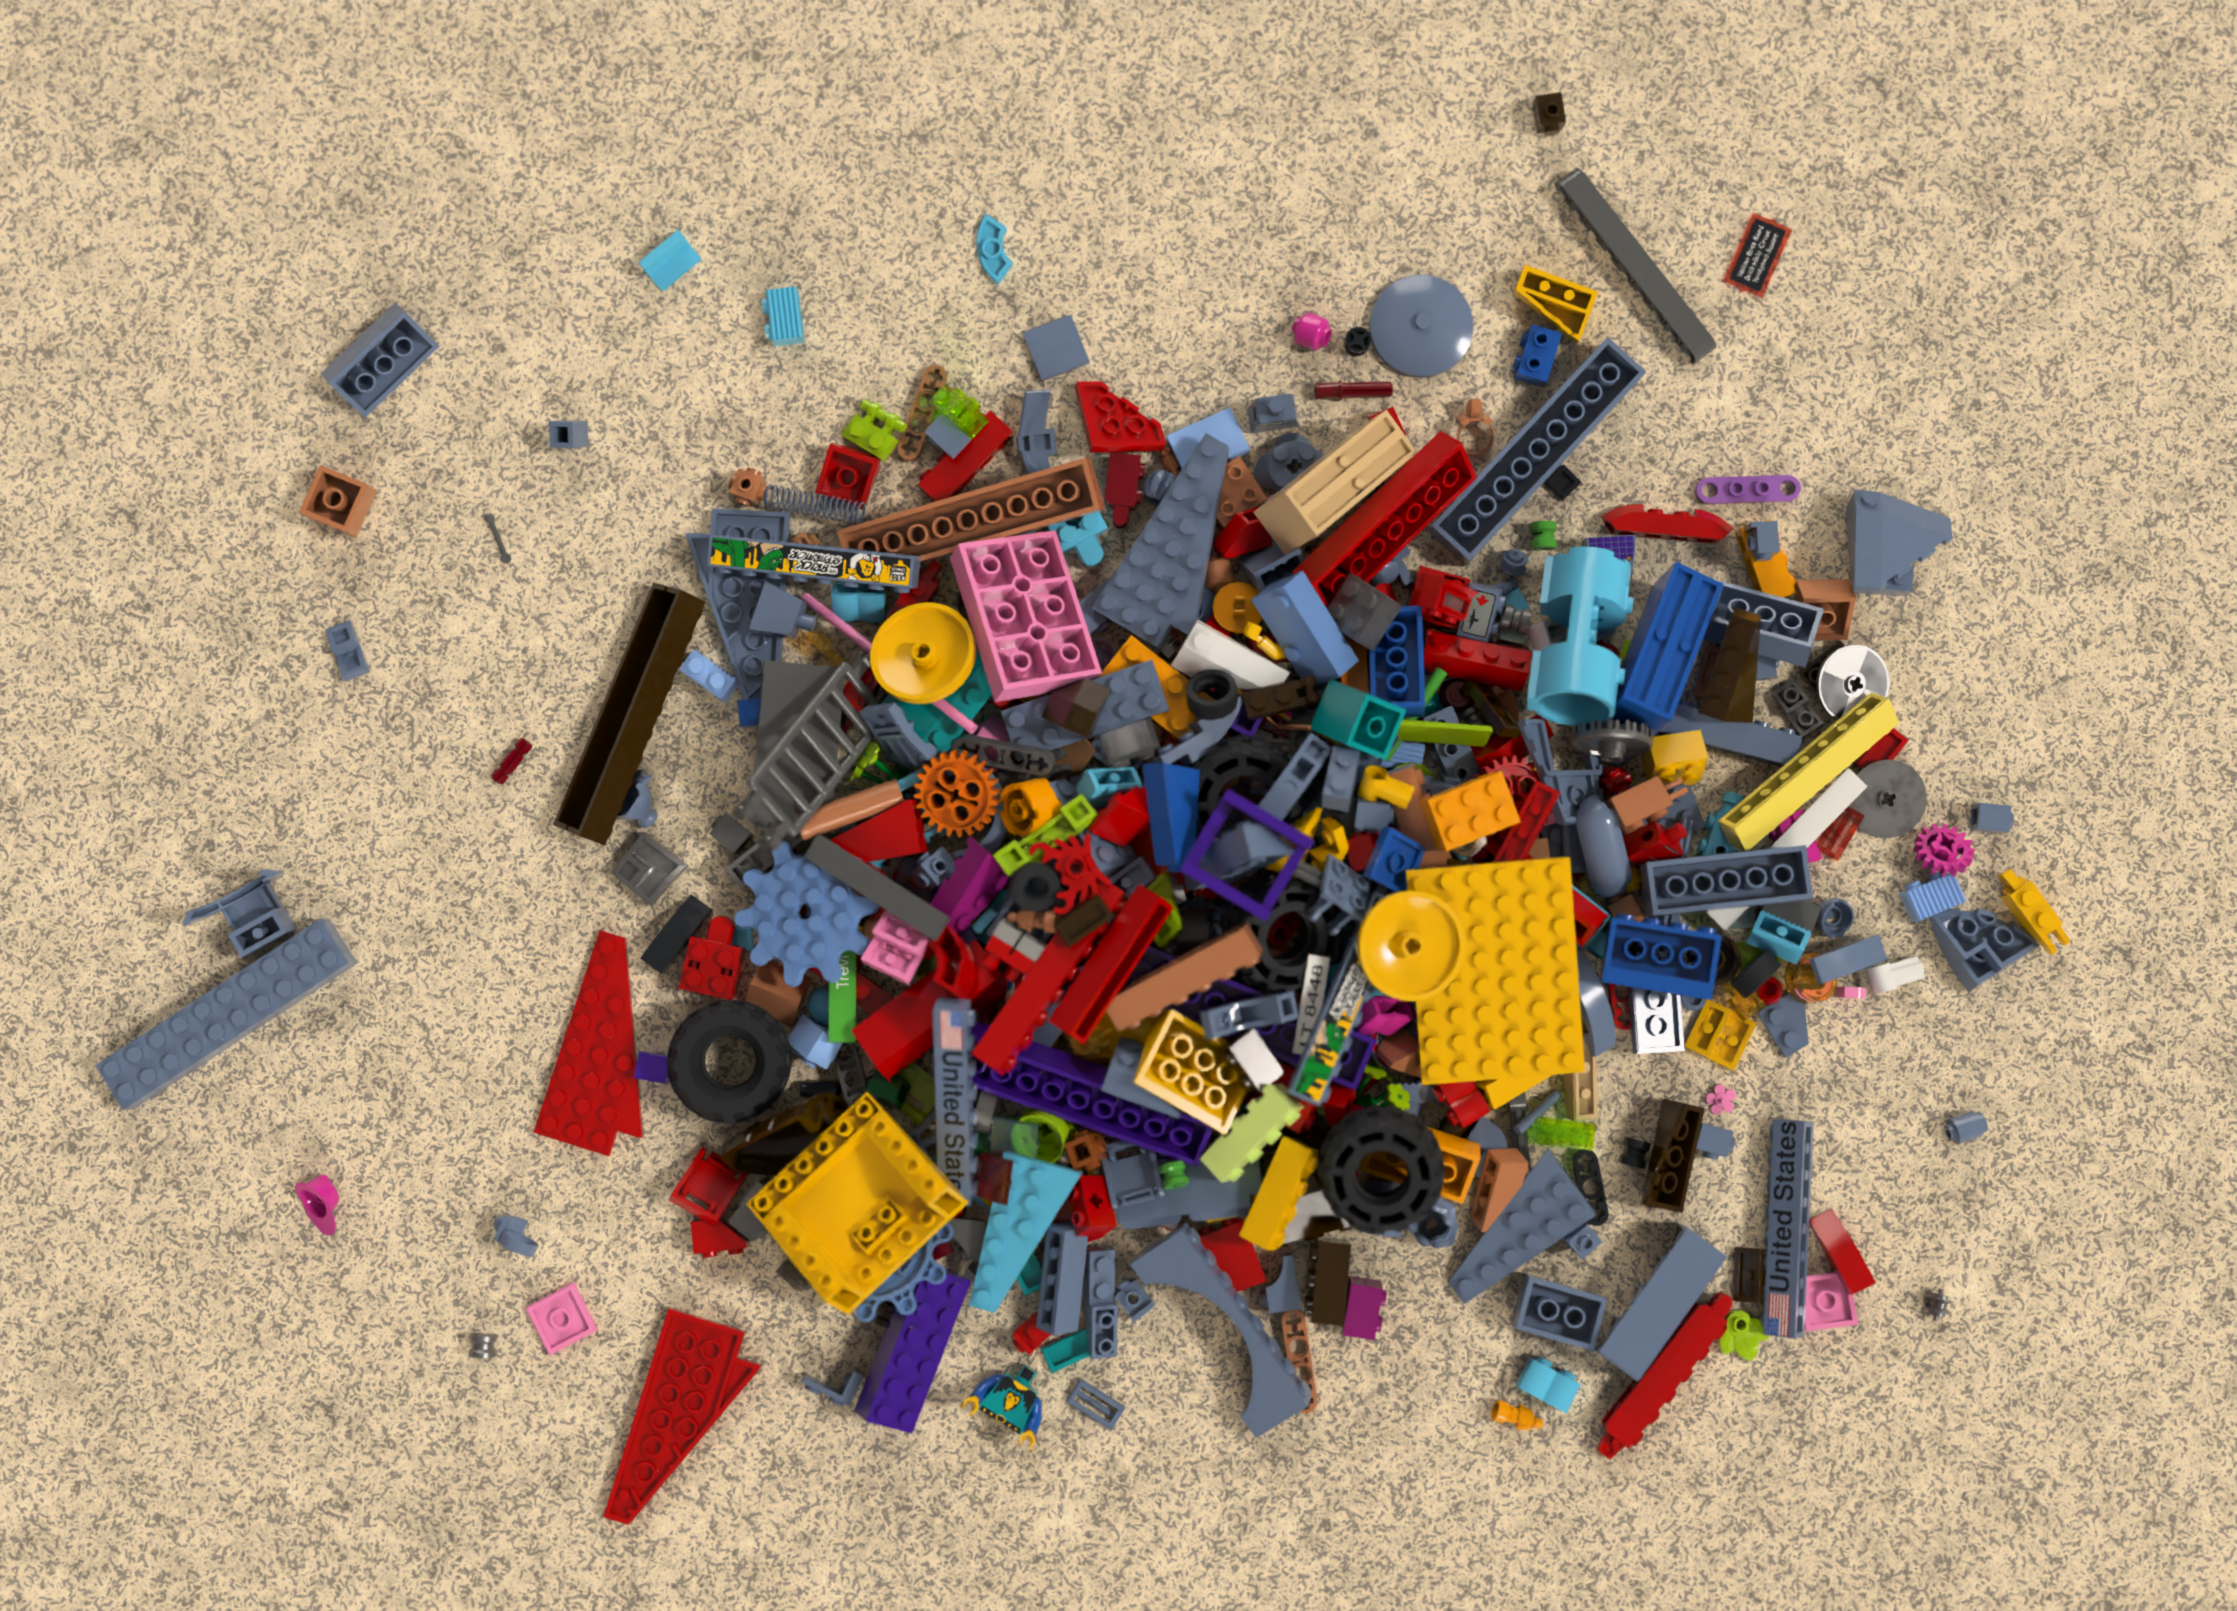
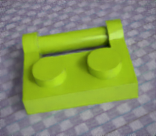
(921, 1088)

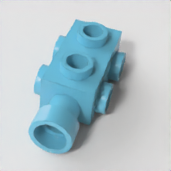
(1715, 835)

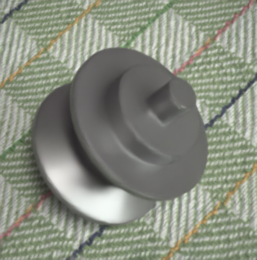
(1938, 1304)

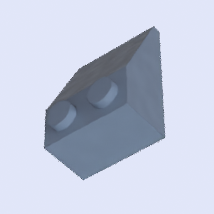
(1122, 1074)

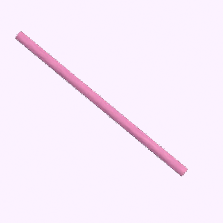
(866, 645)

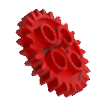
(1519, 771)

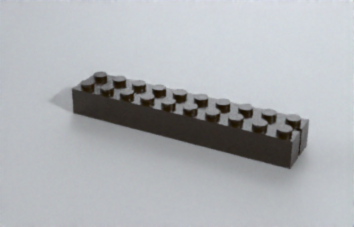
(629, 713)

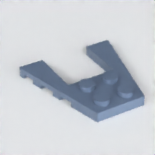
(1573, 784)

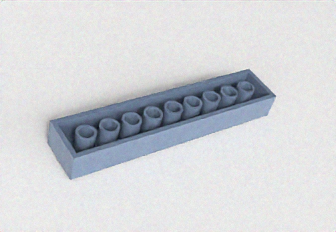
(1536, 451)
(226, 1014)

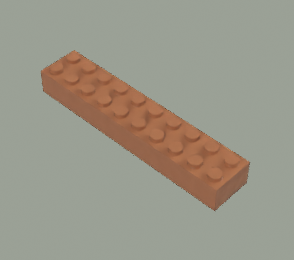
(983, 514)

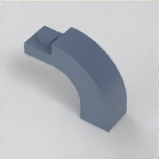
(1249, 1013)

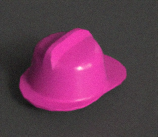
(319, 1201)

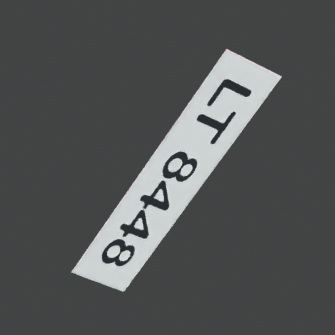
(1311, 999)

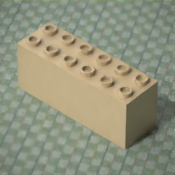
(1335, 482)

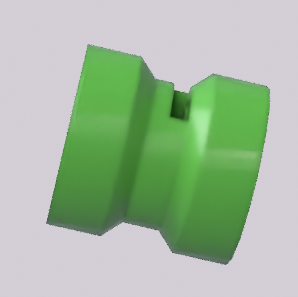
(1543, 535)

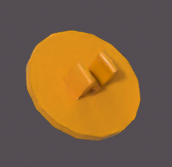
(1234, 607)

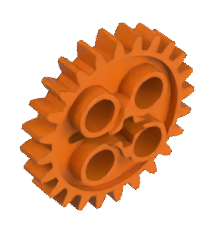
(966, 771)

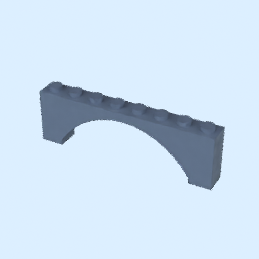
(1184, 1262)

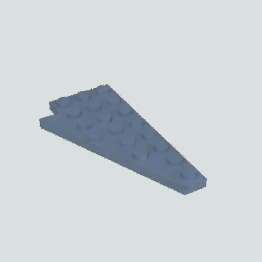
(1168, 564)

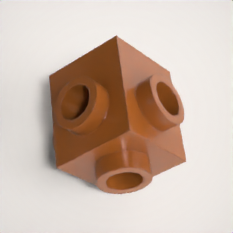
(1078, 1154)

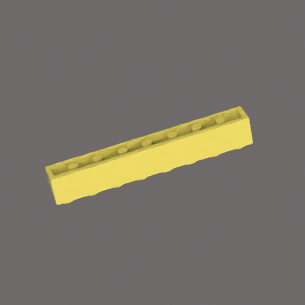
(1808, 772)

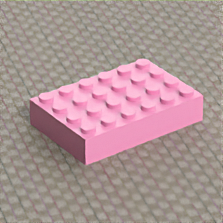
(1024, 614)

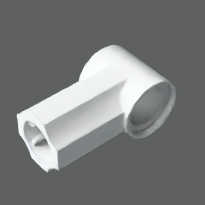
(1889, 976)

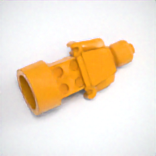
(1522, 1417)

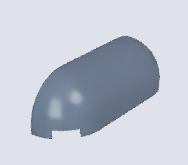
(1603, 848)

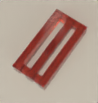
(1846, 839)

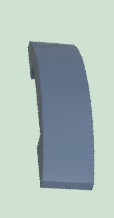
(1594, 1008)

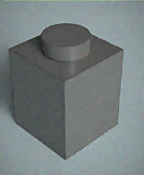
(730, 833)

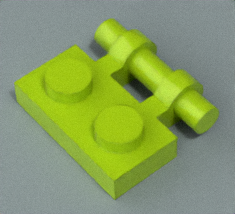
(870, 437)

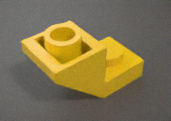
(1334, 844)

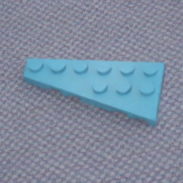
(1018, 1227)

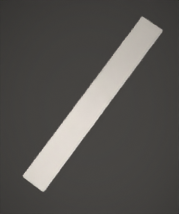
(1808, 827)

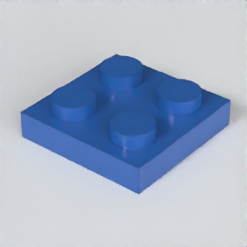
(1391, 858)

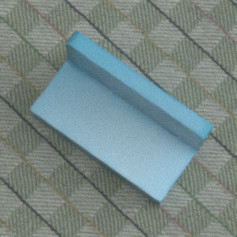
(670, 260)

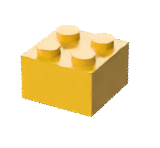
(1676, 757)

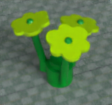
(869, 757)
(1396, 1097)

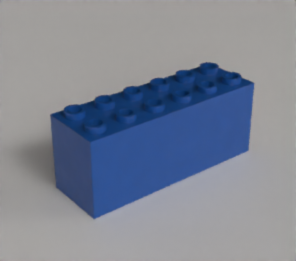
(1665, 646)

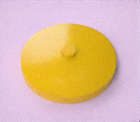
(923, 653)
(1410, 945)

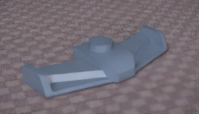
(1033, 440)

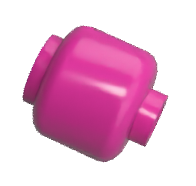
(1312, 331)

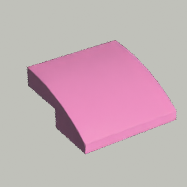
(895, 948)

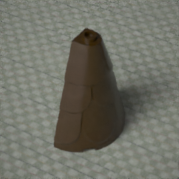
(778, 1140)

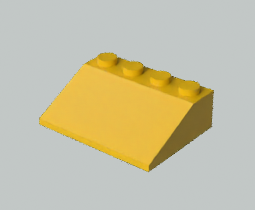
(1189, 1071)

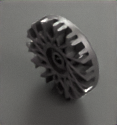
(1611, 739)

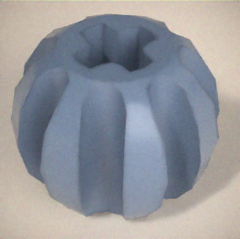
(1157, 486)

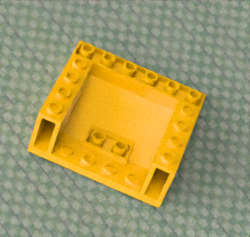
(856, 1204)

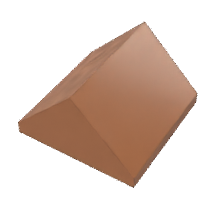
(775, 996)

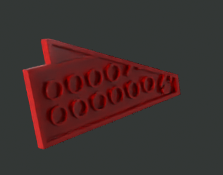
(593, 1077)
(684, 1394)

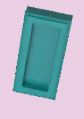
(1066, 1350)

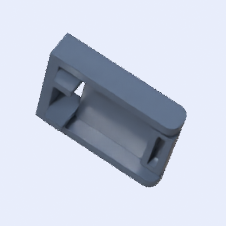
(1132, 1177)

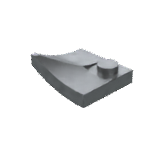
(649, 868)

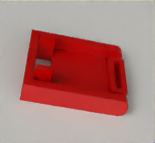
(710, 1183)

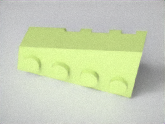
(1252, 1132)

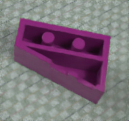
(970, 887)

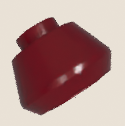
(1446, 695)

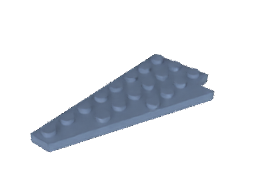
(736, 595)

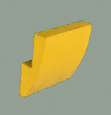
(1709, 1029)

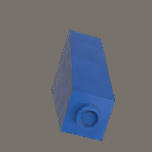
(1172, 811)

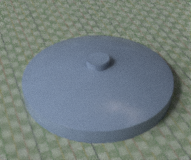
(1421, 326)

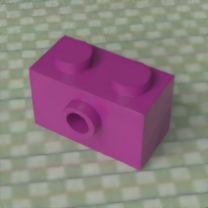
(1363, 1308)

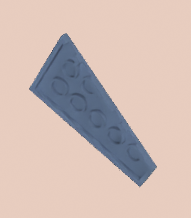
(1533, 1220)

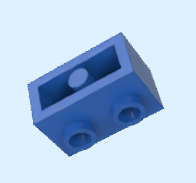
(1537, 355)

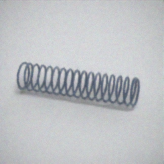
(816, 506)

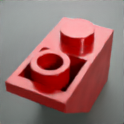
(1242, 535)
(722, 1237)

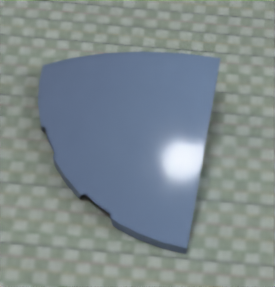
(1979, 944)

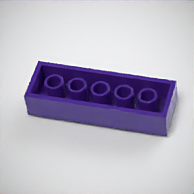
(911, 1355)

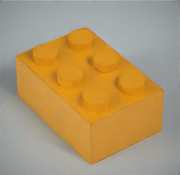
(1469, 811)

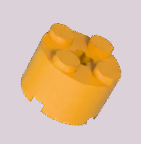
(1028, 806)

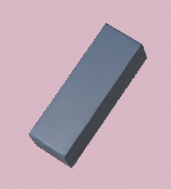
(1661, 1303)

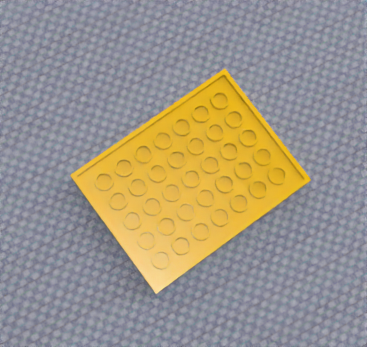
(1518, 983)

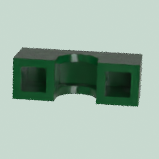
(886, 1092)

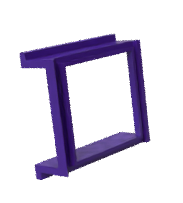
(1233, 800)

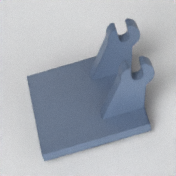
(1343, 888)

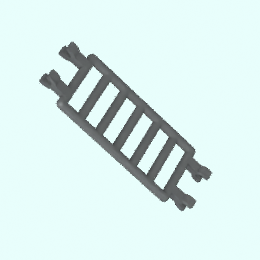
(759, 794)

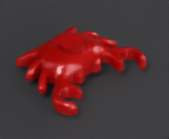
(1075, 868)

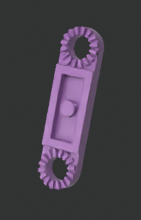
(1748, 489)

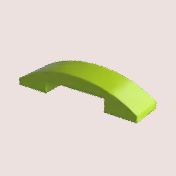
(1071, 821)

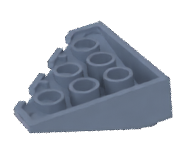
(1889, 536)

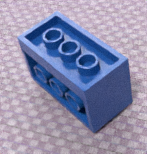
(1669, 974)

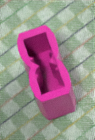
(1385, 1015)

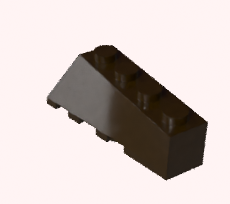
(1733, 677)
(1672, 1155)

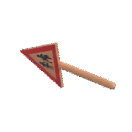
(1270, 726)

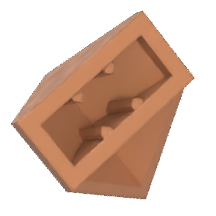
(1400, 1052)

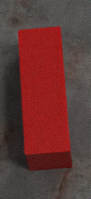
(905, 1025)

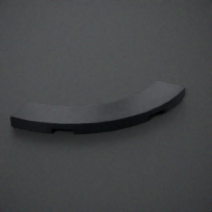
(1297, 738)

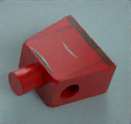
(1654, 843)

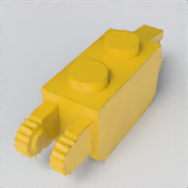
(2032, 910)

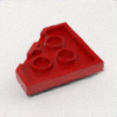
(1114, 422)

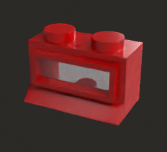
(1445, 599)

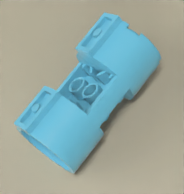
(1576, 677)

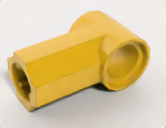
(1377, 785)

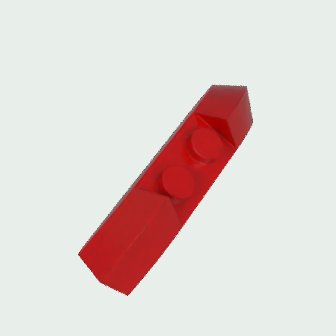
(1633, 520)

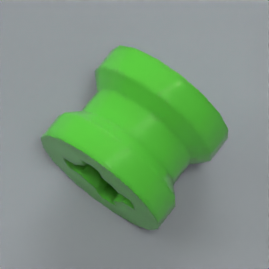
(1173, 1175)

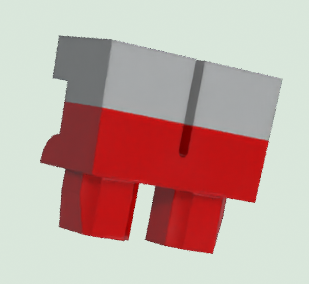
(1001, 947)

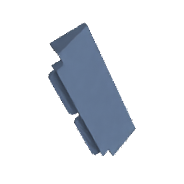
(1202, 1198)

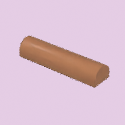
(853, 808)

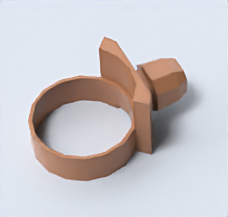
(1474, 408)

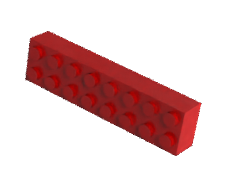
(1391, 517)

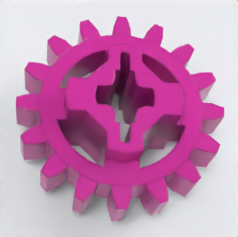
(1943, 850)

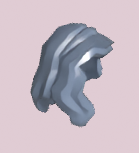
(1444, 1232)

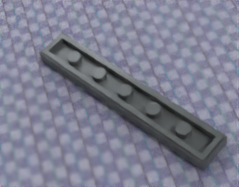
(877, 887)

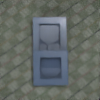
(347, 650)

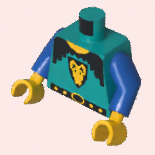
(1010, 1402)

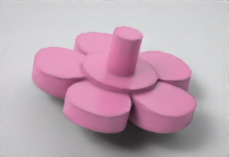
(1720, 1099)

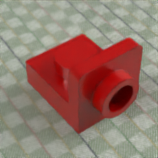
(1028, 1336)

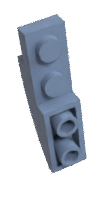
(1196, 742)
(1295, 777)
(1099, 1303)

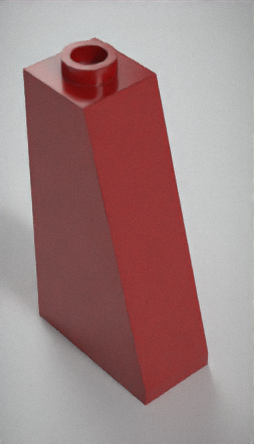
(887, 835)

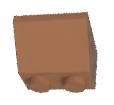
(1836, 599)

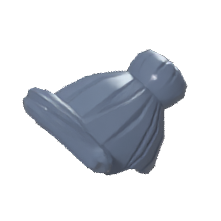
(638, 801)

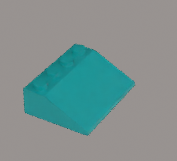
(937, 727)

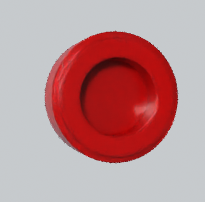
(1770, 991)

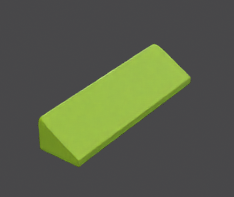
(1444, 733)

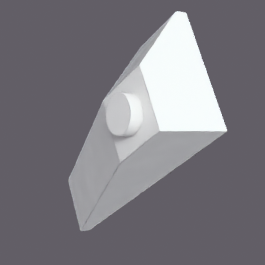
(1211, 649)

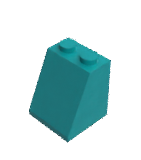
(1357, 719)

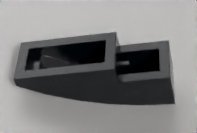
(676, 934)

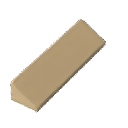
(1581, 1087)

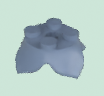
(1290, 448)

